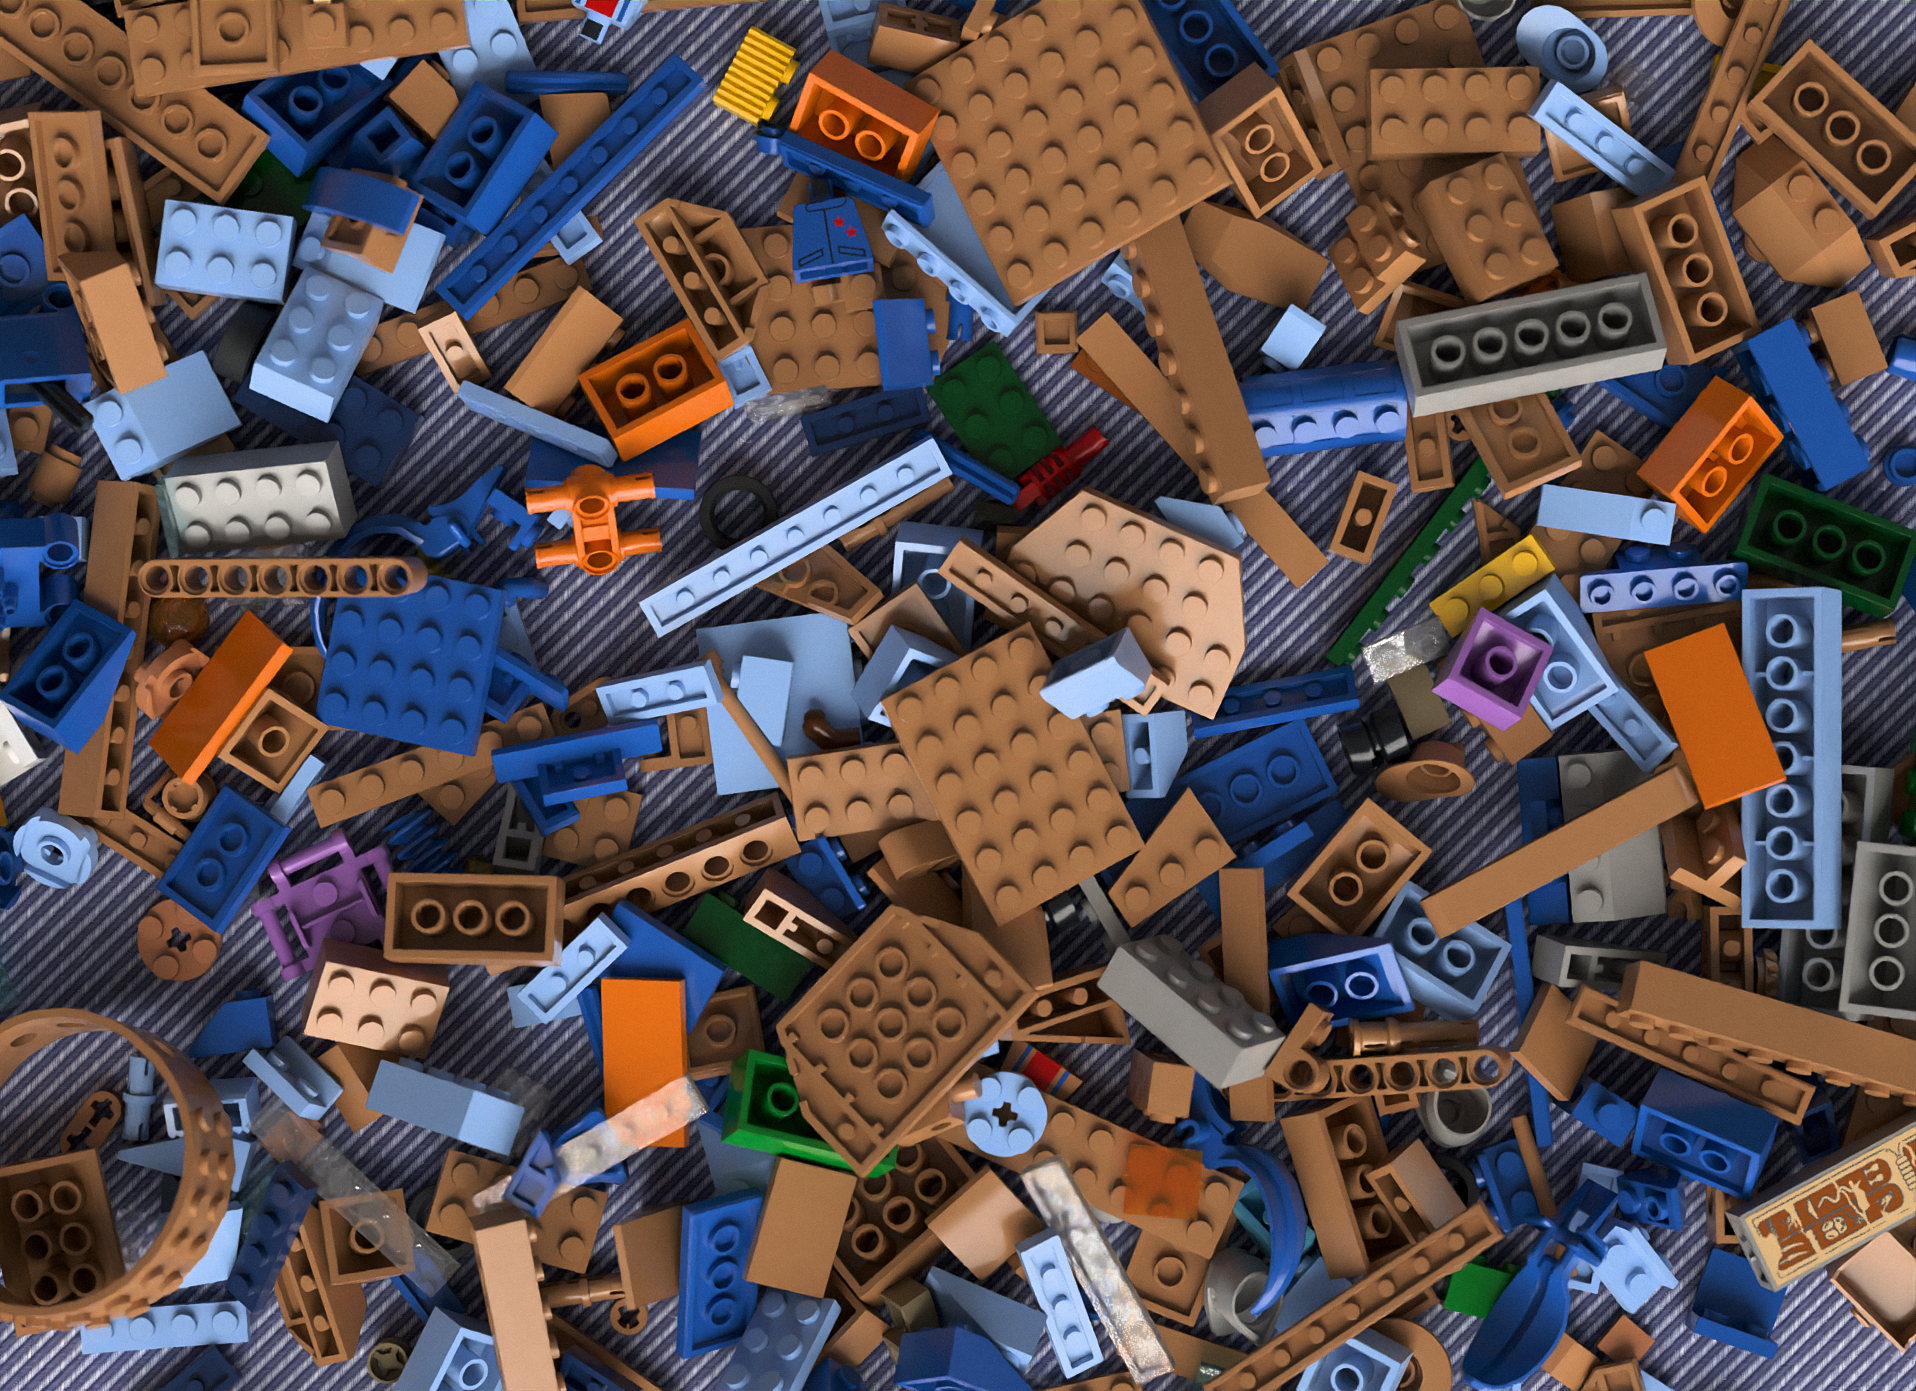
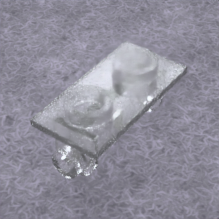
(1405, 649)

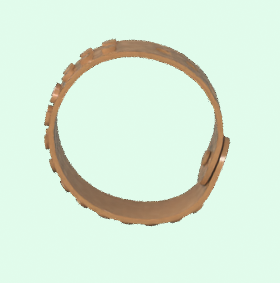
(203, 1187)

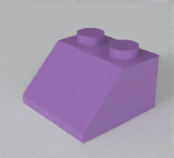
(1493, 670)

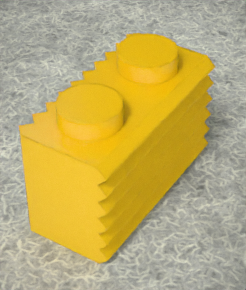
(756, 77)

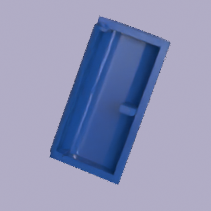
(1326, 407)

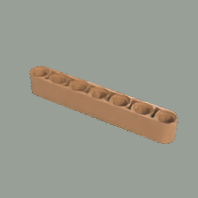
(263, 579)
(1559, 851)
(1386, 1077)

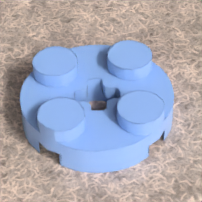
(74, 840)
(1018, 1134)

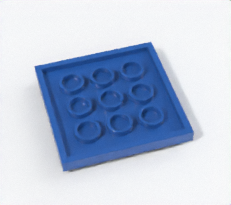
(413, 663)

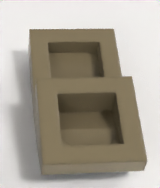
(1417, 704)

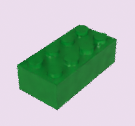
(767, 1116)

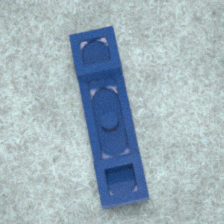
(361, 199)

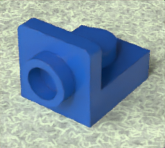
(440, 222)

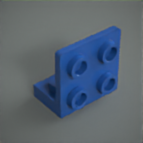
(827, 877)
(1734, 1306)

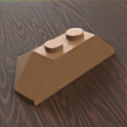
(1794, 218)
(709, 271)
(318, 1315)

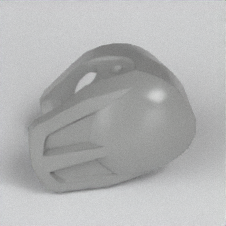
(1454, 1115)
(1231, 1289)

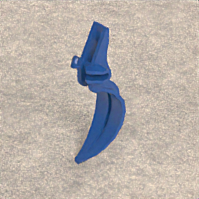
(444, 535)
(1221, 1146)
(1536, 1303)

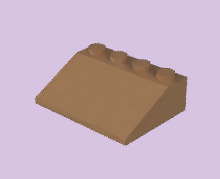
(885, 1220)
(57, 1230)

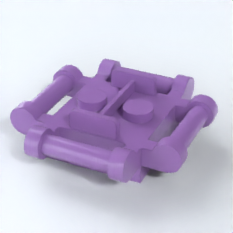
(330, 905)

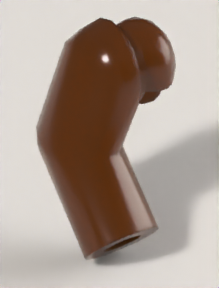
(825, 735)

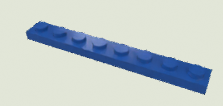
(571, 187)

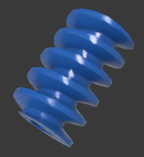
(421, 845)

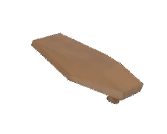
(1253, 255)
(1019, 940)

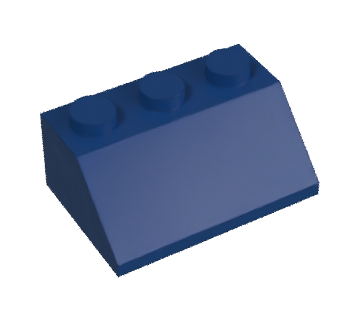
(483, 159)
(1704, 1134)

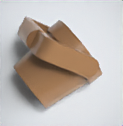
(181, 802)

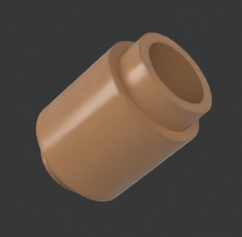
(55, 476)

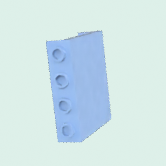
(957, 255)
(820, 681)

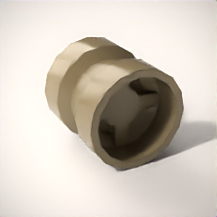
(386, 1367)

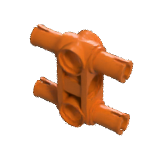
(591, 498)

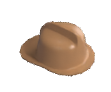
(1430, 772)

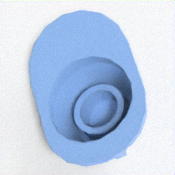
(1562, 47)

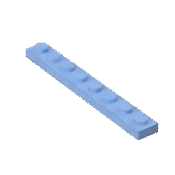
(794, 536)

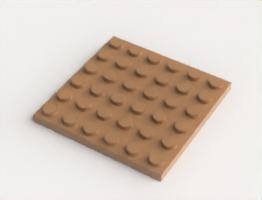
(1068, 137)

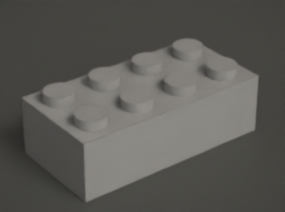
(261, 497)
(1191, 1010)

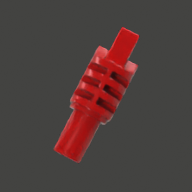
(1058, 469)

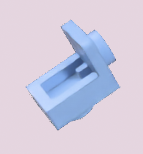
(744, 380)

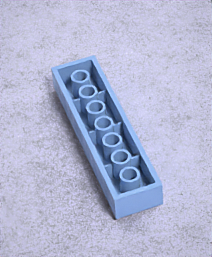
(1795, 825)

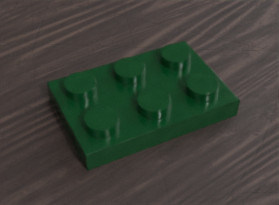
(994, 413)

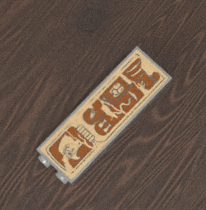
(1830, 1205)

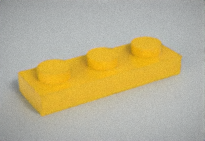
(1493, 583)

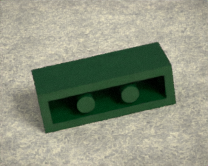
(724, 934)

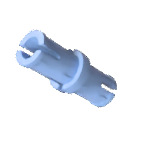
(138, 1098)

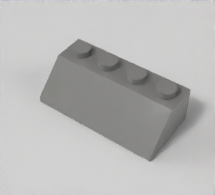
(1629, 877)
(1881, 933)

